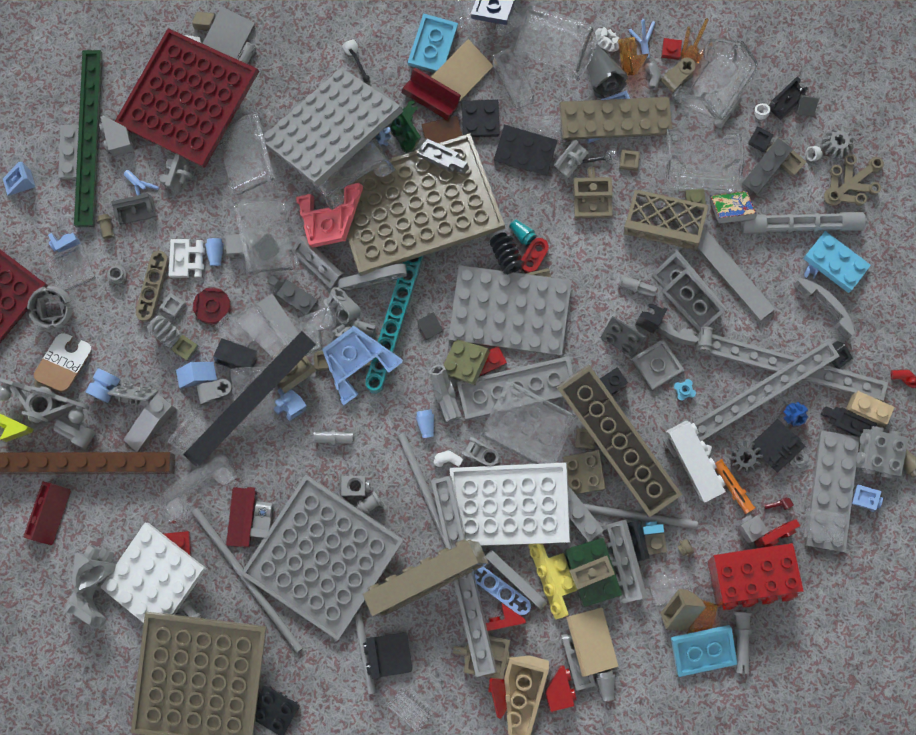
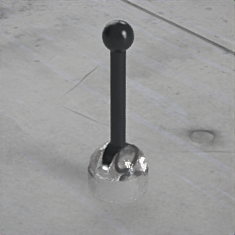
(610, 157)

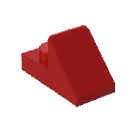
(510, 619)

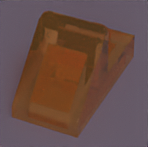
(630, 60)

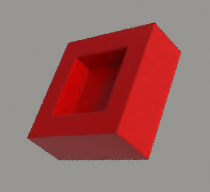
(671, 48)

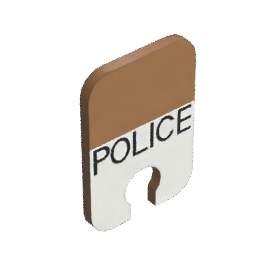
(60, 367)

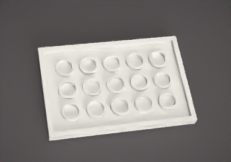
(513, 503)

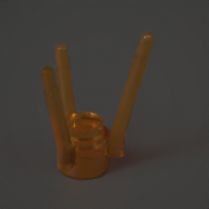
(692, 51)

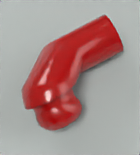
(905, 375)

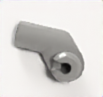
(655, 73)

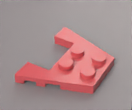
(329, 226)

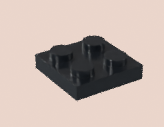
(480, 118)

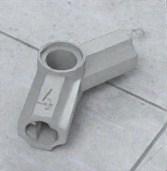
(444, 393)

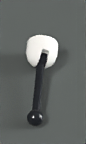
(351, 48)

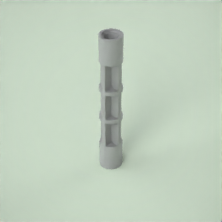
(807, 222)

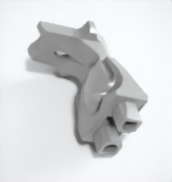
(92, 573)

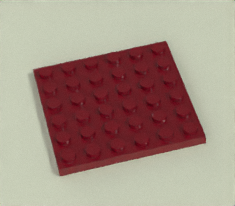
(186, 97)

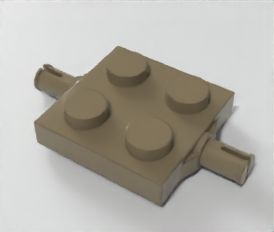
(500, 653)

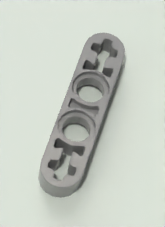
(378, 276)
(516, 580)

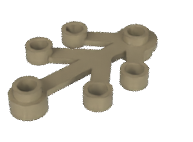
(851, 183)

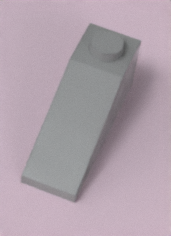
(149, 422)

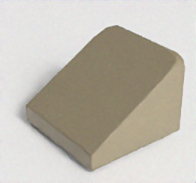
(203, 20)

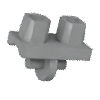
(571, 158)
(177, 174)

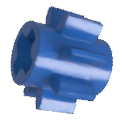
(795, 414)

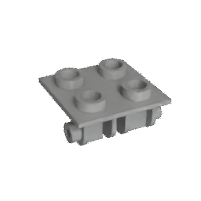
(127, 393)

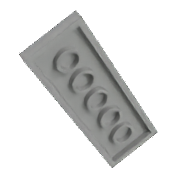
(537, 378)
(834, 481)

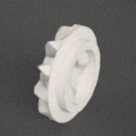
(607, 39)

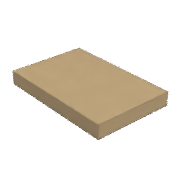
(463, 69)
(592, 642)

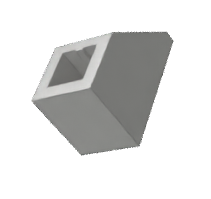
(117, 137)

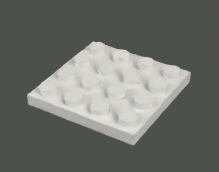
(153, 575)

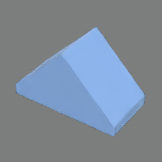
(18, 179)
(196, 373)

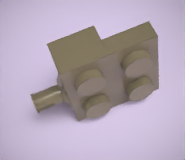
(592, 196)

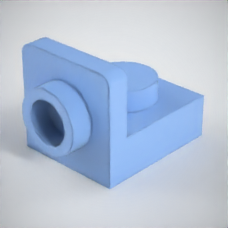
(66, 242)
(867, 498)

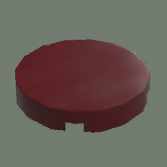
(217, 305)

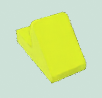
(12, 429)

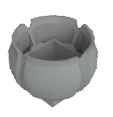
(38, 308)

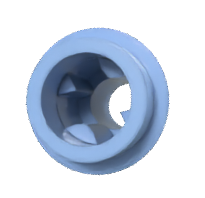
(214, 251)
(426, 423)

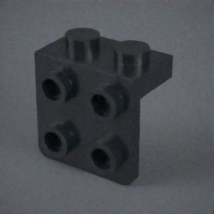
(388, 655)

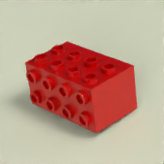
(755, 576)

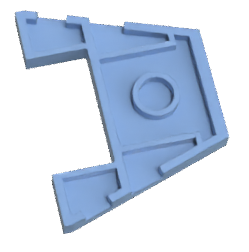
(352, 352)

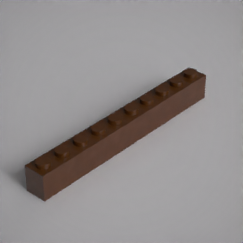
(86, 463)

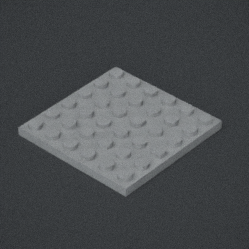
(331, 126)
(322, 557)

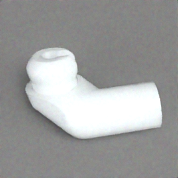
(447, 456)

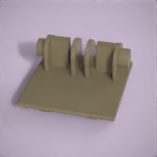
(585, 472)

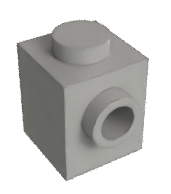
(752, 528)

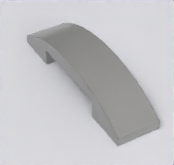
(845, 324)

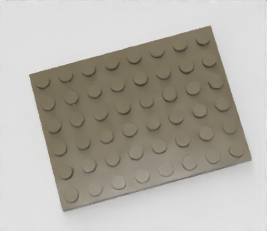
(421, 209)

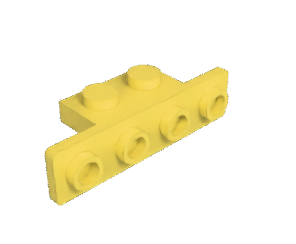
(554, 578)

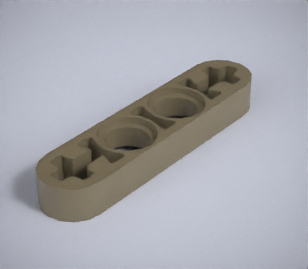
(152, 286)

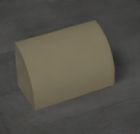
(682, 610)

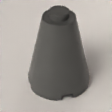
(605, 74)

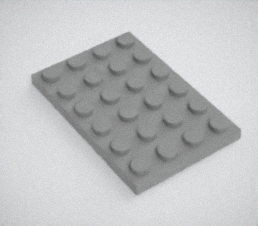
(510, 310)

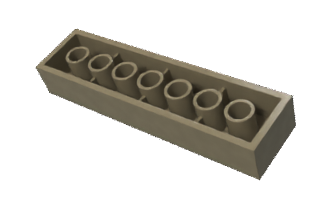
(619, 440)

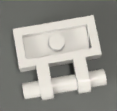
(180, 258)

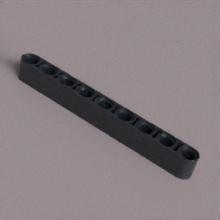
(249, 399)

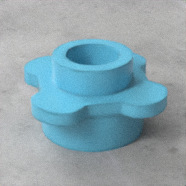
(679, 389)

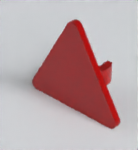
(498, 691)

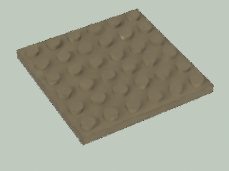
(197, 676)

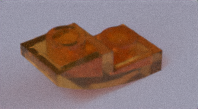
(705, 619)

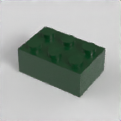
(600, 590)

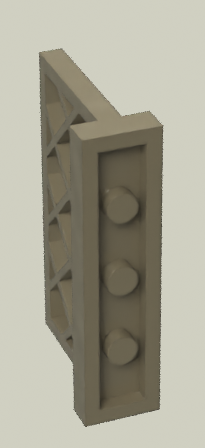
(662, 234)

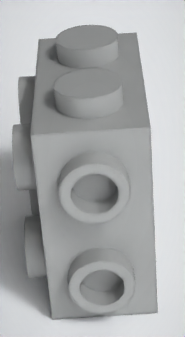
(882, 452)

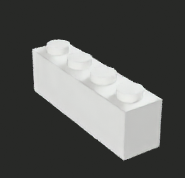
(695, 461)

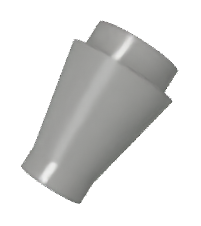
(606, 684)

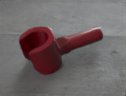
(785, 502)

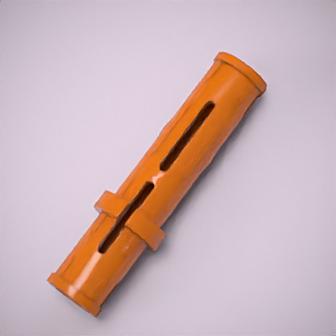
(747, 506)

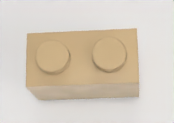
(870, 408)

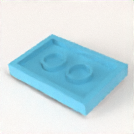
(432, 43)
(837, 262)
(704, 650)

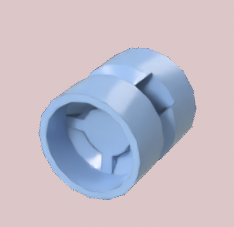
(102, 385)

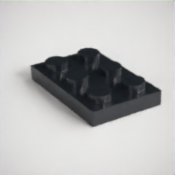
(525, 150)

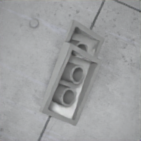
(688, 291)

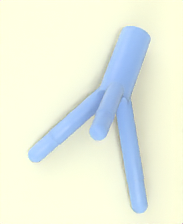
(644, 42)
(137, 183)

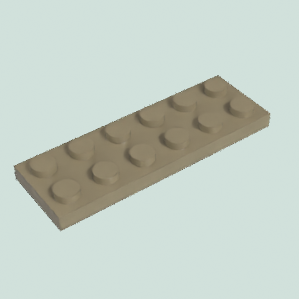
(615, 118)

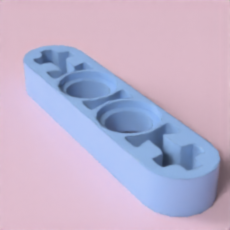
(495, 591)

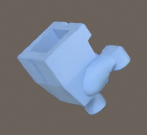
(291, 403)

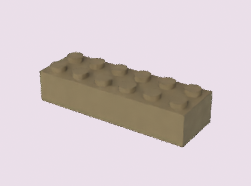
(425, 578)

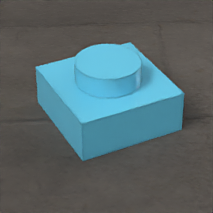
(652, 528)

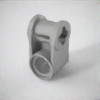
(343, 306)
(212, 391)
(479, 452)

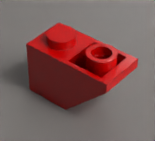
(558, 690)

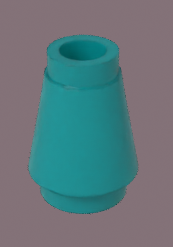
(522, 232)

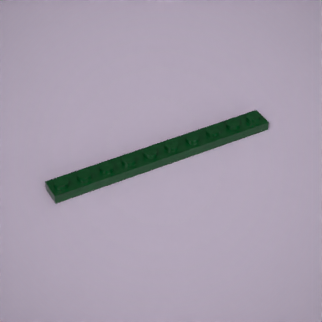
(88, 139)

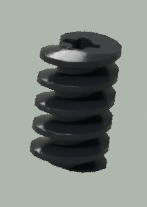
(506, 253)

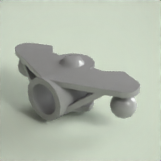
(38, 395)

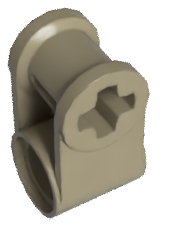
(677, 75)

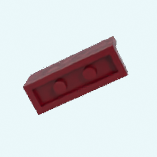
(431, 94)
(47, 513)
(241, 517)

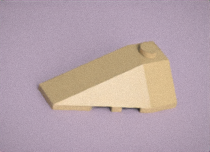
(524, 687)

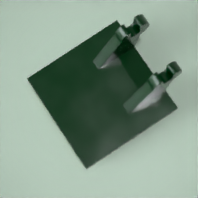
(404, 129)

